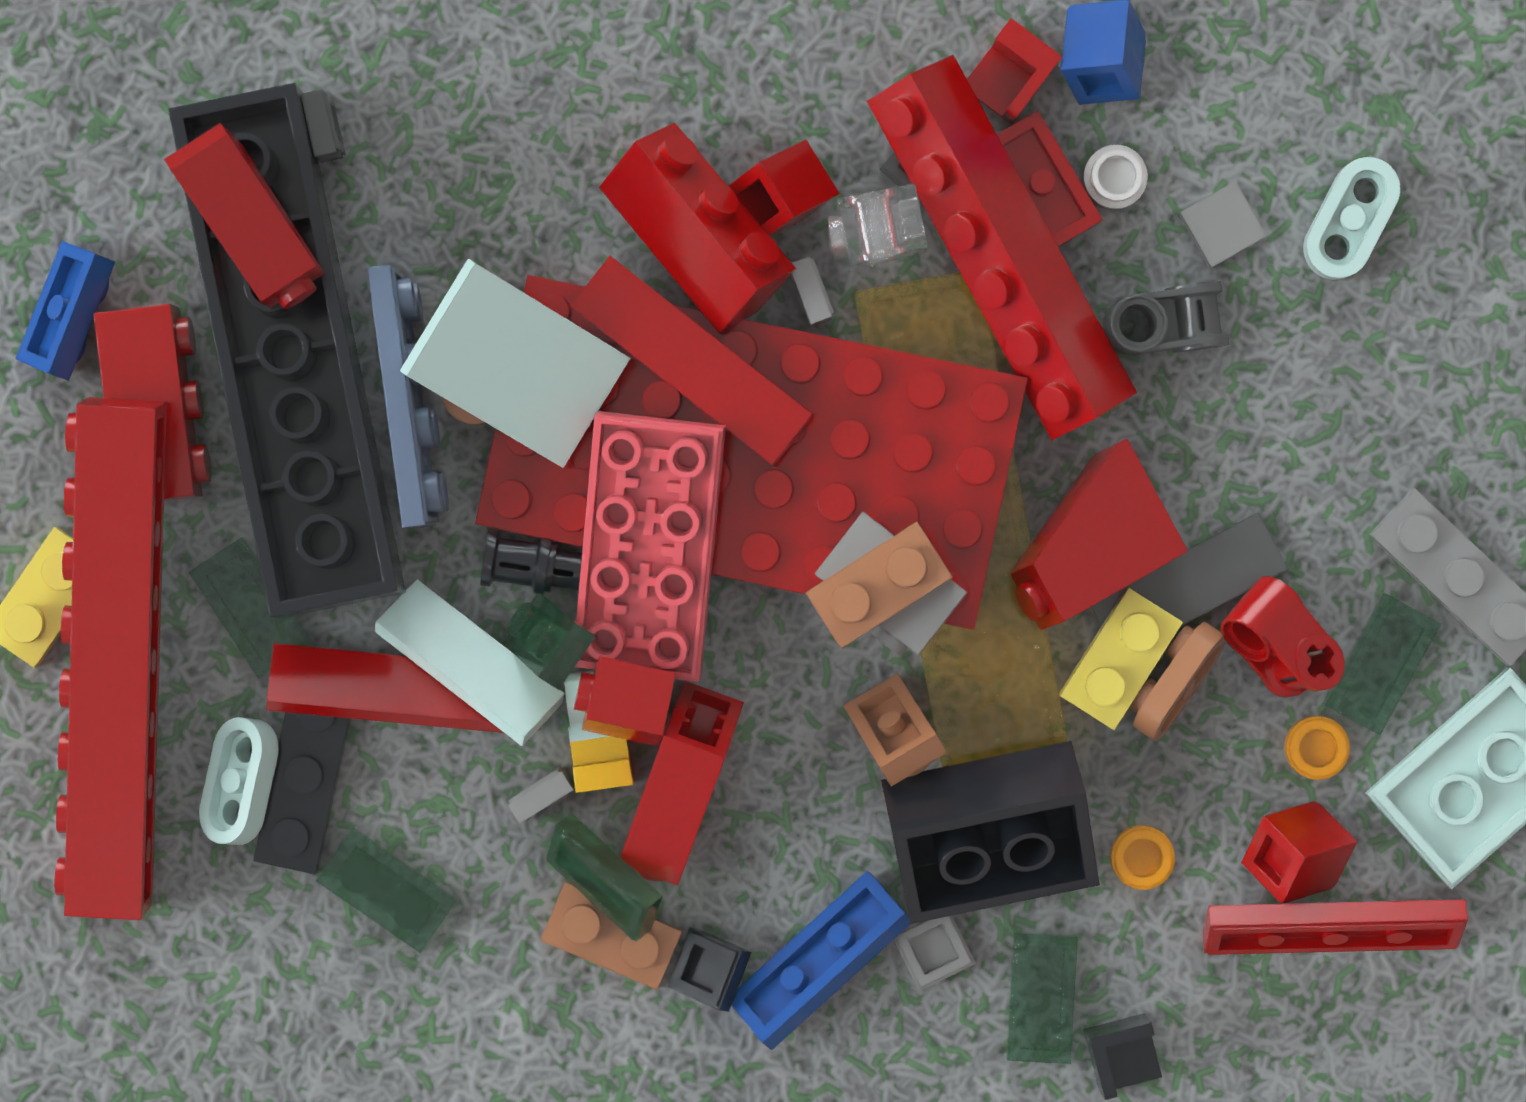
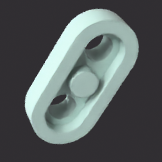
(1350, 219)
(238, 780)

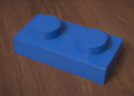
(65, 311)

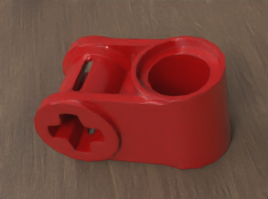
(1276, 634)

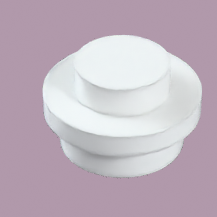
(1115, 176)

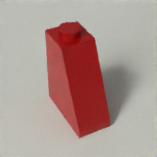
(246, 217)
(1096, 540)
(681, 783)

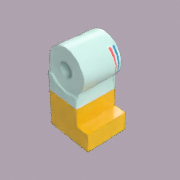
(597, 758)

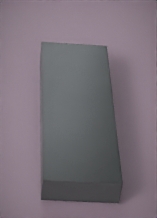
(1208, 572)

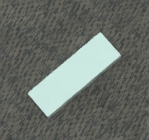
(469, 662)

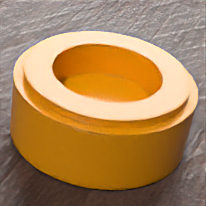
(1317, 747)
(1142, 857)

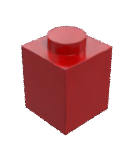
(785, 188)
(625, 700)

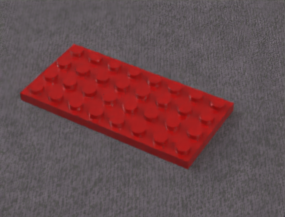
(886, 439)

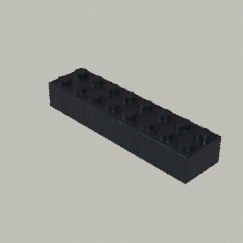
(295, 381)

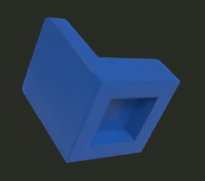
(1103, 52)

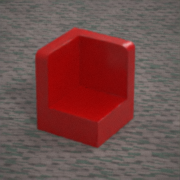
(1012, 71)
(1299, 852)

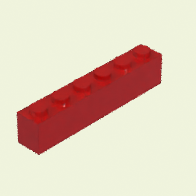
(1002, 246)

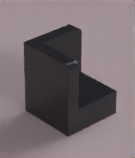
(1122, 1053)

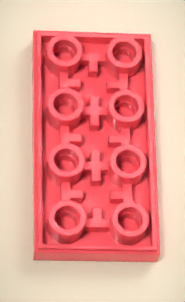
(650, 541)

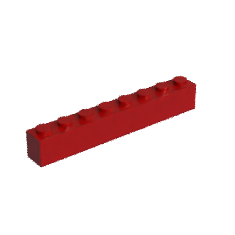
(112, 657)

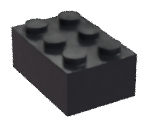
(992, 832)

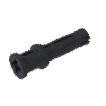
(529, 564)

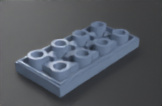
(411, 425)

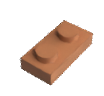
(879, 585)
(895, 730)
(589, 934)

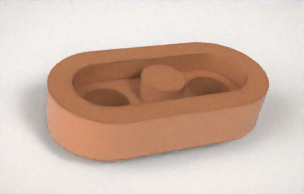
(1162, 701)

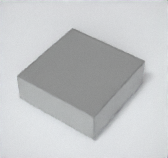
(1222, 224)
(811, 292)
(541, 794)
(933, 951)

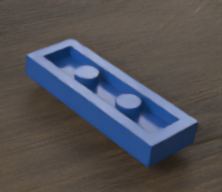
(820, 960)

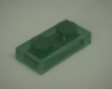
(547, 639)
(386, 890)

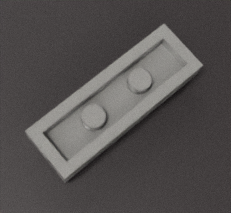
(1456, 574)

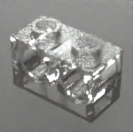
(877, 229)

